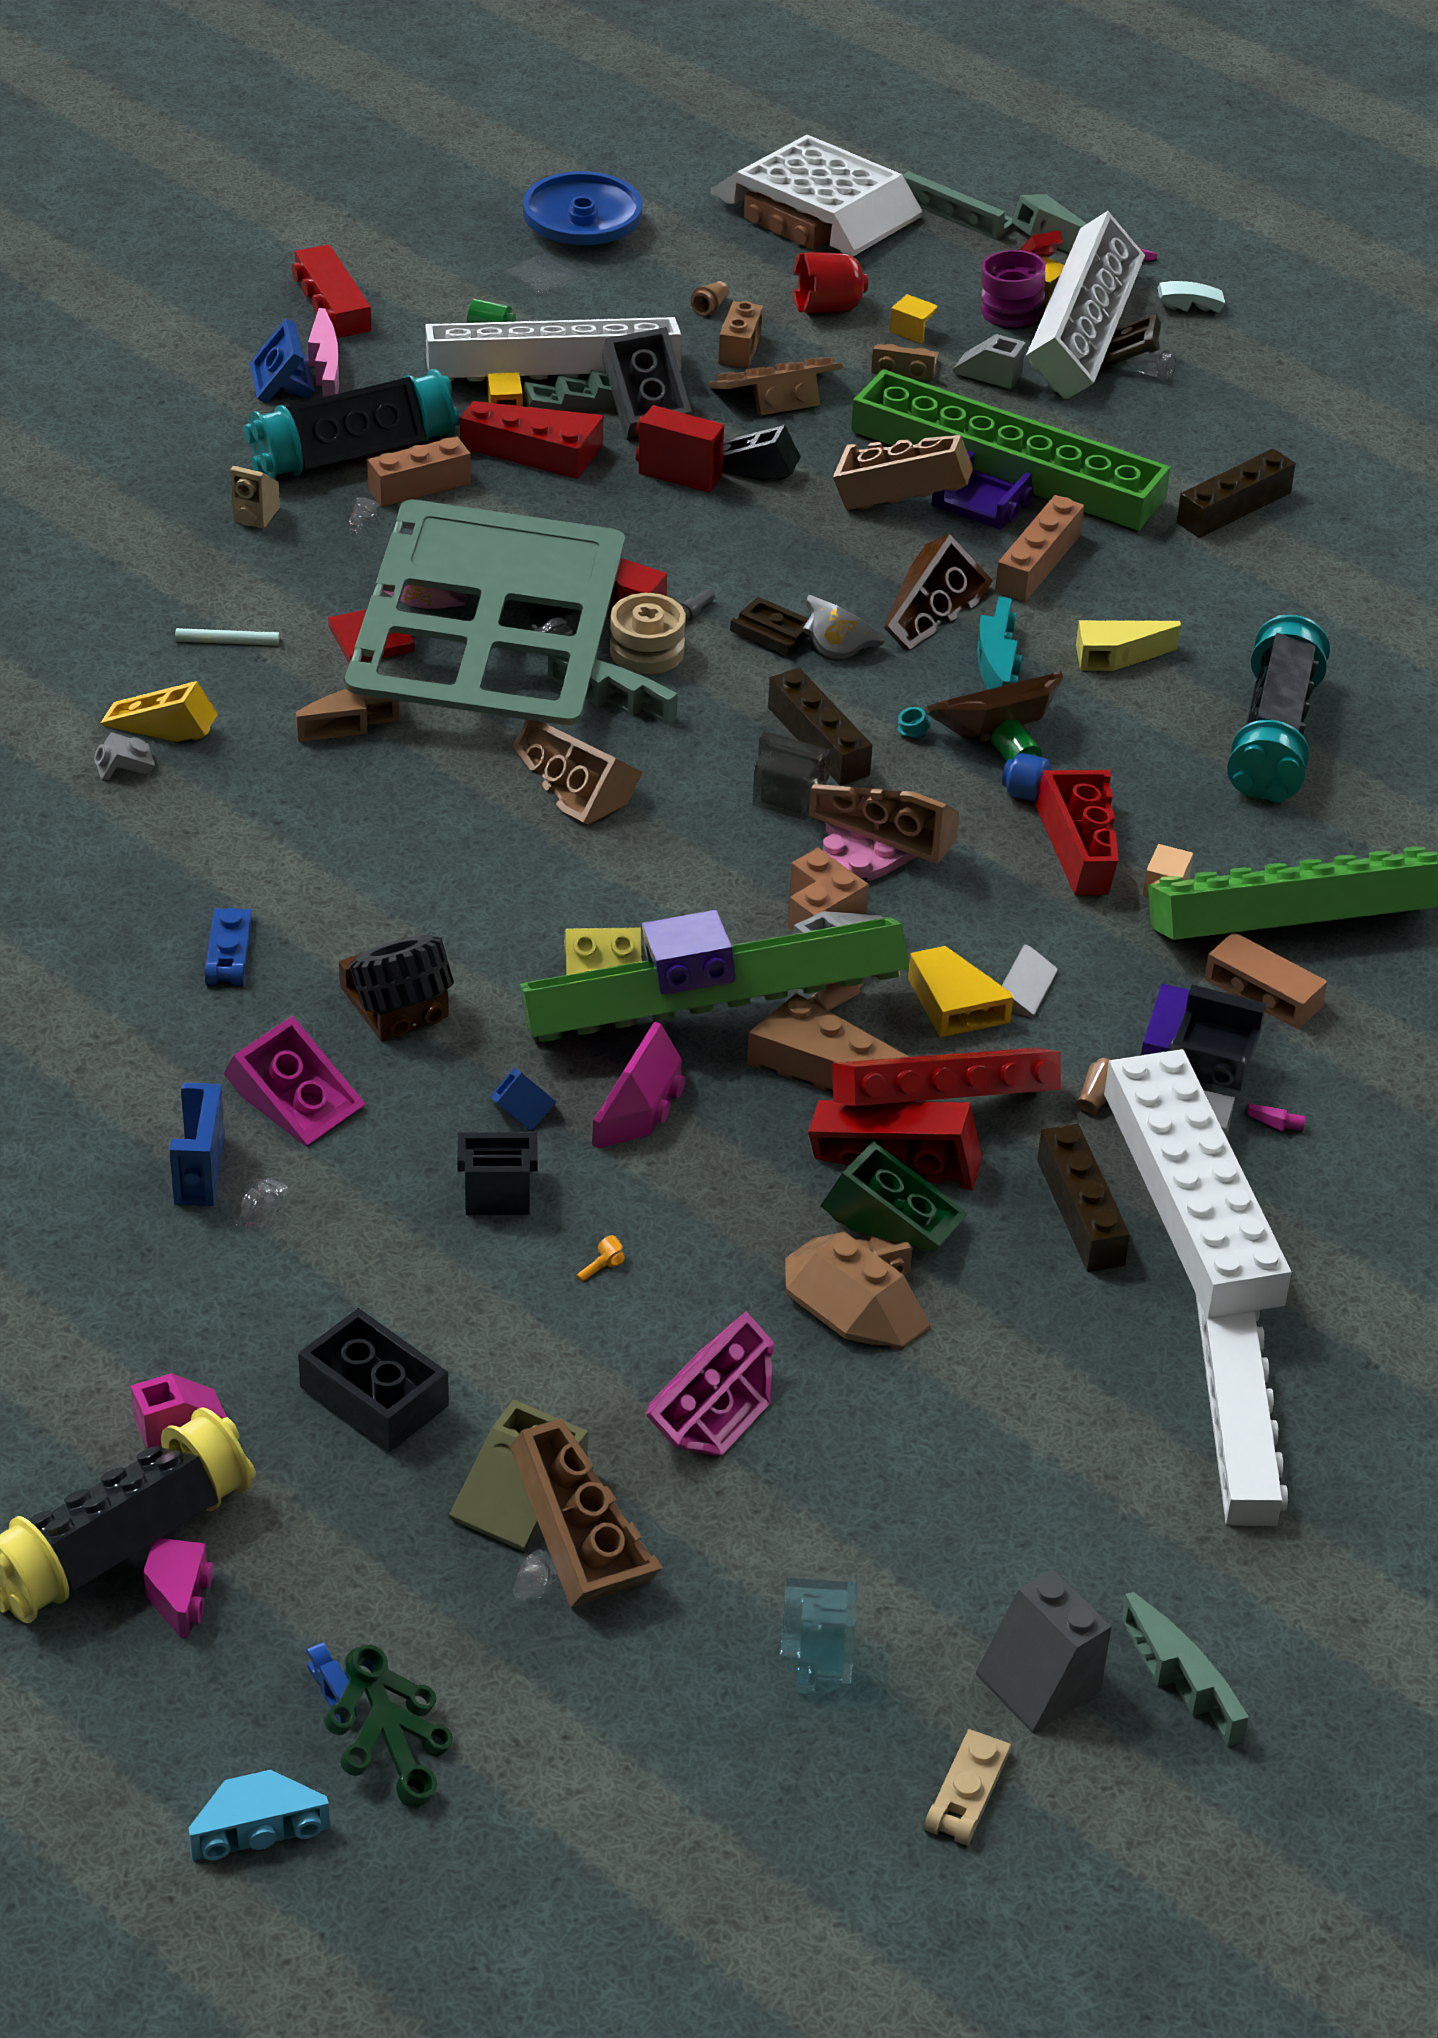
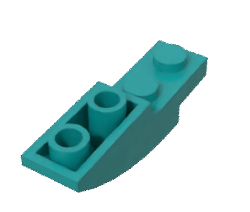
(996, 649)

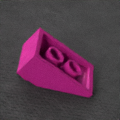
(293, 1082)

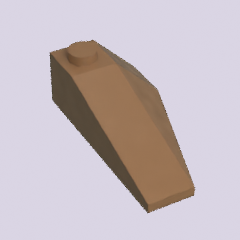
(889, 817)

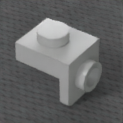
(123, 753)

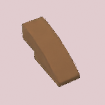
(343, 715)

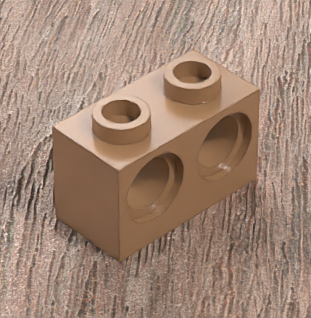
(740, 334)

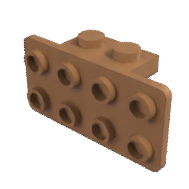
(783, 389)

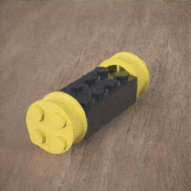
(121, 1513)

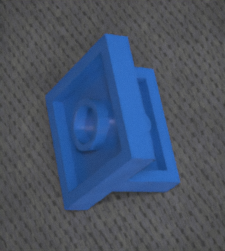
(282, 365)

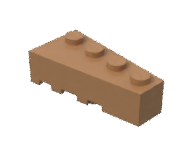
(901, 471)
(807, 1039)

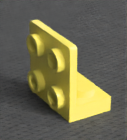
(601, 948)

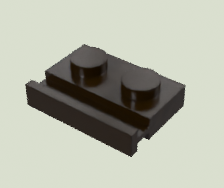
(770, 626)

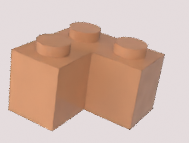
(822, 885)

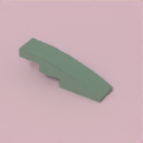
(571, 394)
(623, 689)
(1177, 1659)

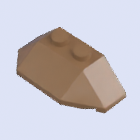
(854, 1292)

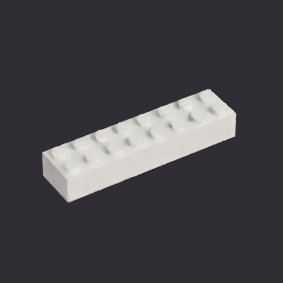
(1085, 306)
(531, 346)
(1197, 1184)

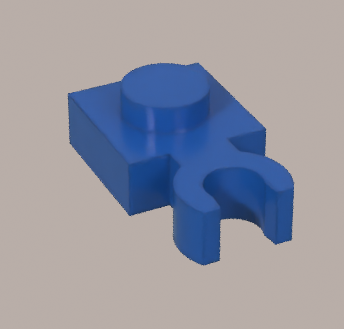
(328, 1674)

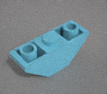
(256, 1814)

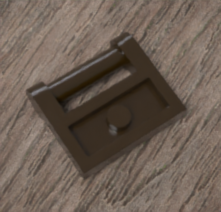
(1133, 340)

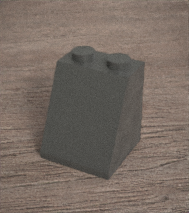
(1046, 1652)

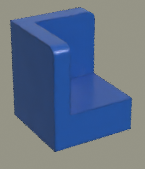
(523, 1099)

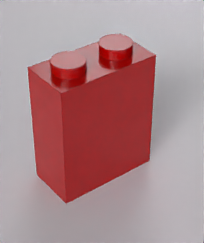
(680, 448)

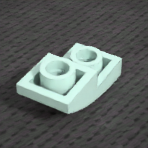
(1181, 295)

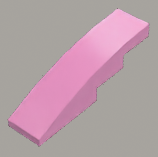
(324, 353)

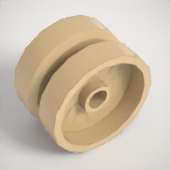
(647, 633)

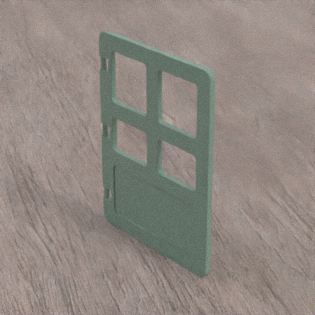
(500, 561)

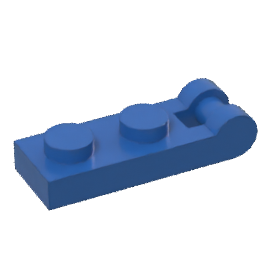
(228, 946)

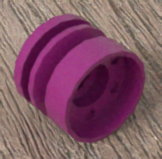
(1013, 288)

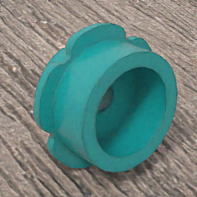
(913, 722)

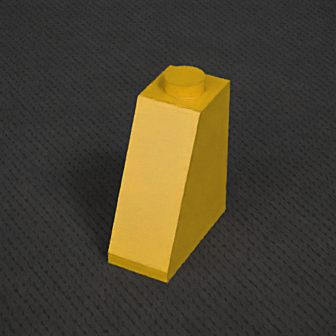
(957, 993)

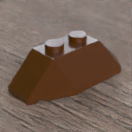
(985, 710)

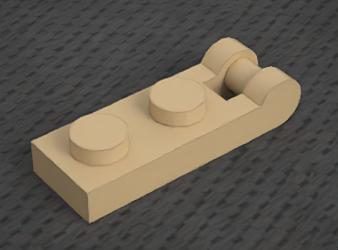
(968, 1786)

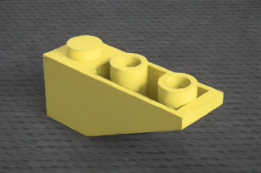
(1123, 643)

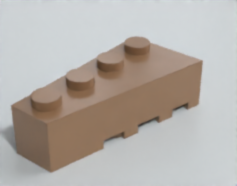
(578, 1517)

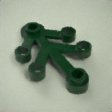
(389, 1720)

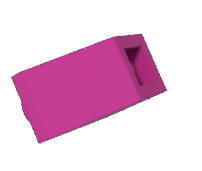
(169, 1402)
(175, 1581)

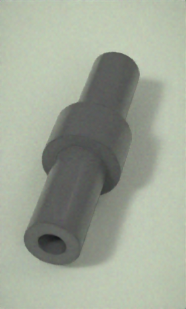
(693, 606)

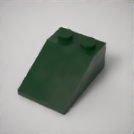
(891, 1202)

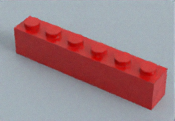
(946, 1076)

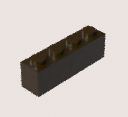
(1235, 493)
(819, 722)
(1083, 1197)

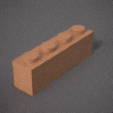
(1039, 548)

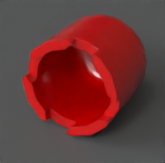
(828, 282)

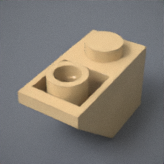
(253, 497)

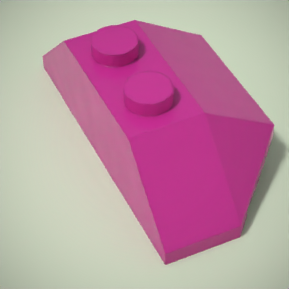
(642, 1092)
(717, 1390)

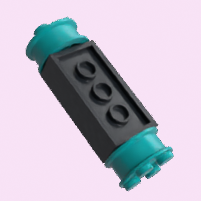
(351, 424)
(1270, 750)

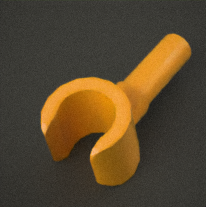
(611, 1255)

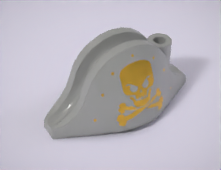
(837, 631)

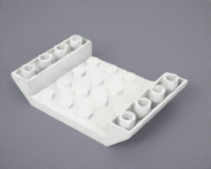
(833, 185)

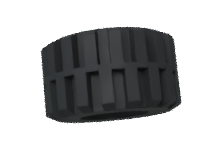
(401, 973)

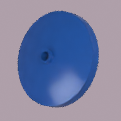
(582, 208)

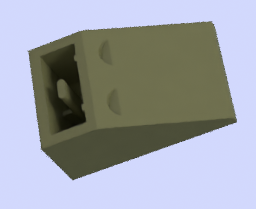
(494, 1492)

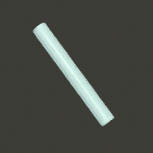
(227, 637)

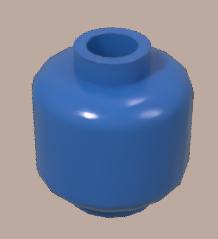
(1024, 775)

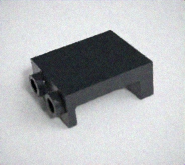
(1219, 1035)

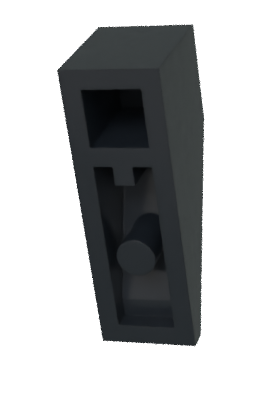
(761, 455)

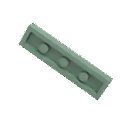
(959, 207)

